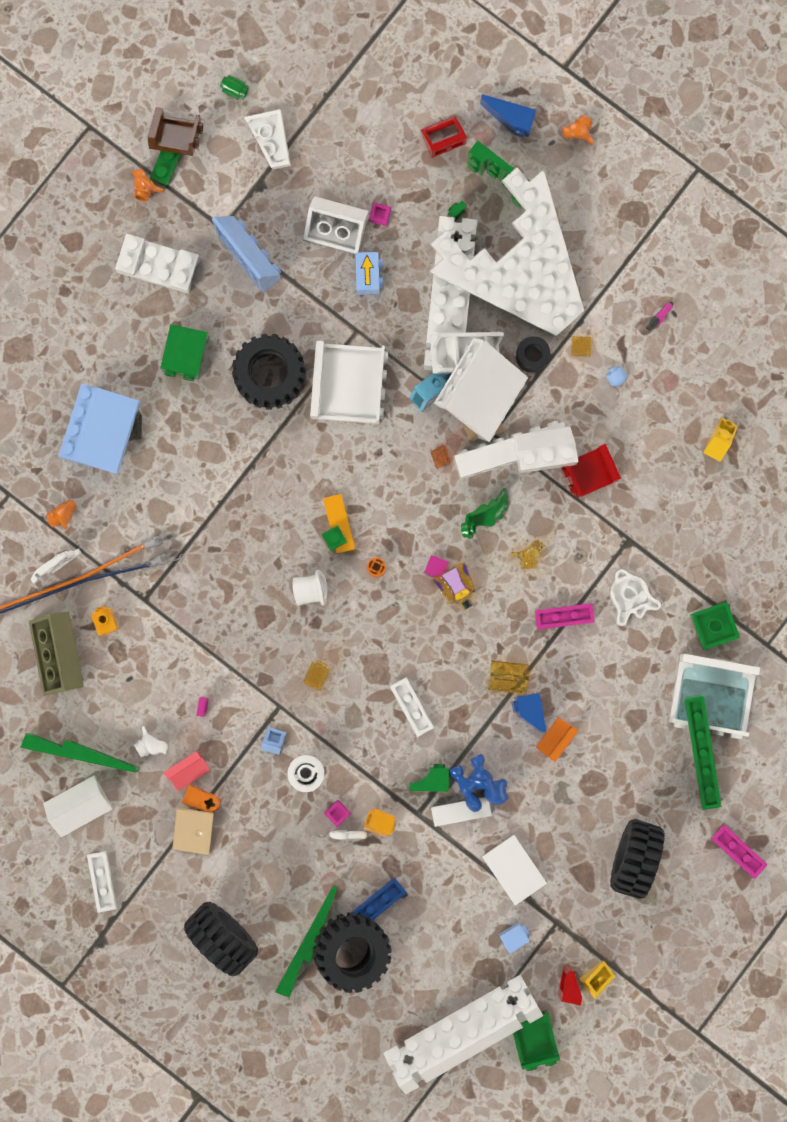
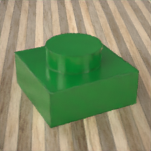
(457, 210)
(334, 538)

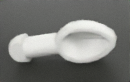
(344, 834)

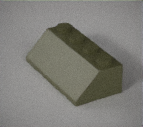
(56, 653)

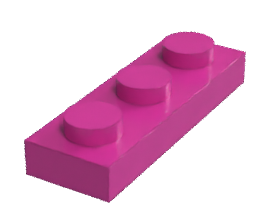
(564, 616)
(738, 851)

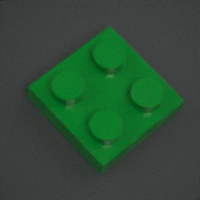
(714, 626)

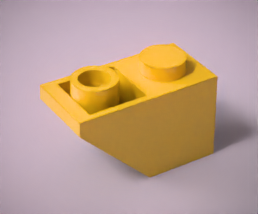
(720, 439)

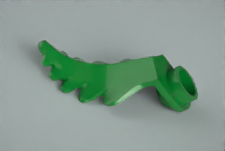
(485, 515)

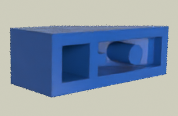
(511, 115)

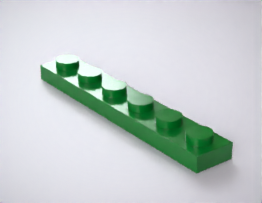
(702, 751)

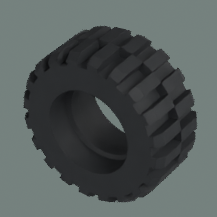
(263, 347)
(637, 859)
(220, 939)
(368, 969)

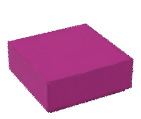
(380, 214)
(436, 566)
(202, 706)
(337, 813)

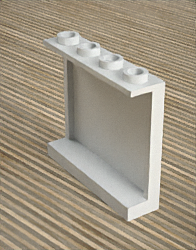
(348, 383)
(481, 389)

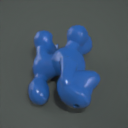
(494, 791)

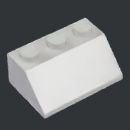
(335, 225)
(545, 449)

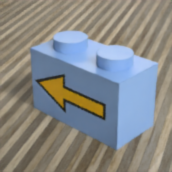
(368, 273)

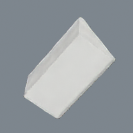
(77, 806)

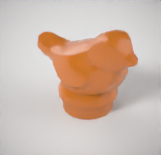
(579, 129)
(144, 186)
(62, 514)

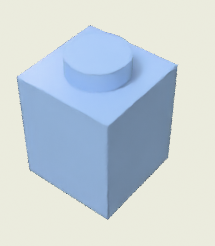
(514, 937)

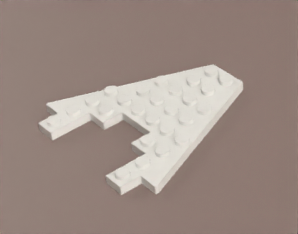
(533, 276)

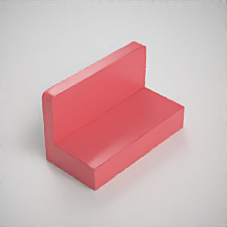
(187, 771)

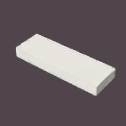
(411, 707)
(458, 812)
(102, 881)

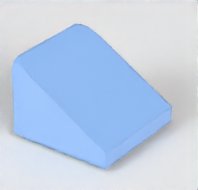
(273, 740)

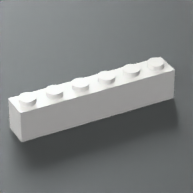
(492, 456)

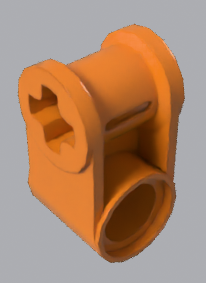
(198, 798)

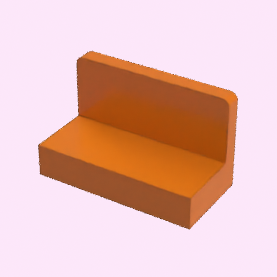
(556, 739)

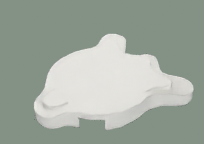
(54, 564)
(630, 596)

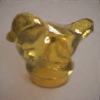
(529, 555)

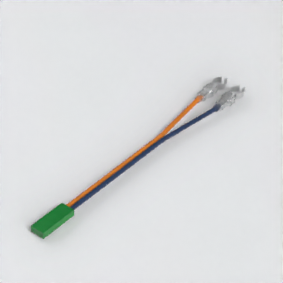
(161, 559)

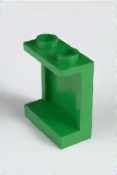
(184, 352)
(536, 1043)

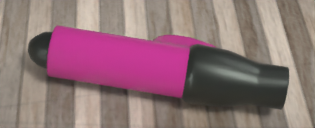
(660, 316)

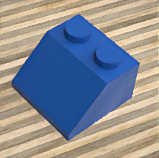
(530, 710)

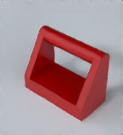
(447, 144)
(569, 988)

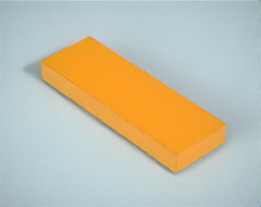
(337, 516)

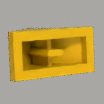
(597, 979)

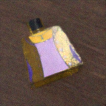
(456, 585)

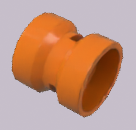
(376, 570)

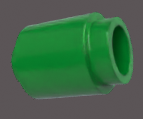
(234, 87)

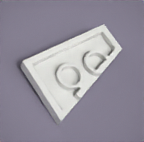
(271, 136)

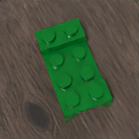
(482, 158)

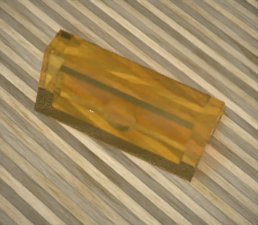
(508, 677)

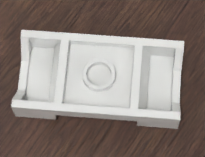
(157, 263)
(449, 348)

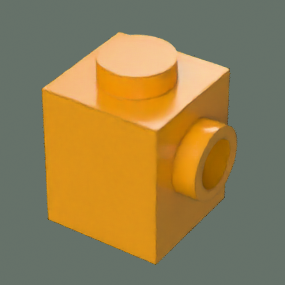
(104, 620)
(379, 822)

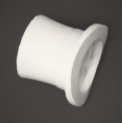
(310, 589)
(306, 773)

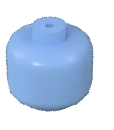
(616, 376)

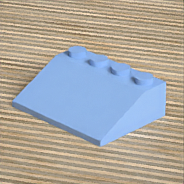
(246, 251)
(99, 429)

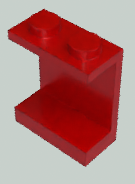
(591, 472)

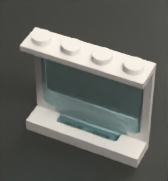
(726, 693)

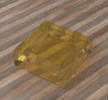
(581, 346)

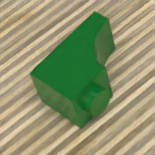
(436, 780)

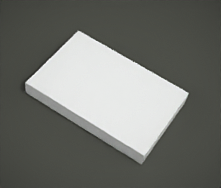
(514, 869)

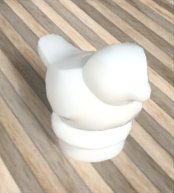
(150, 745)

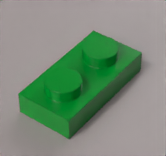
(165, 167)

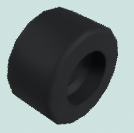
(535, 342)

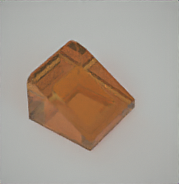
(440, 457)

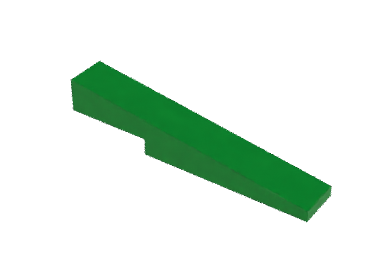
(74, 751)
(305, 950)

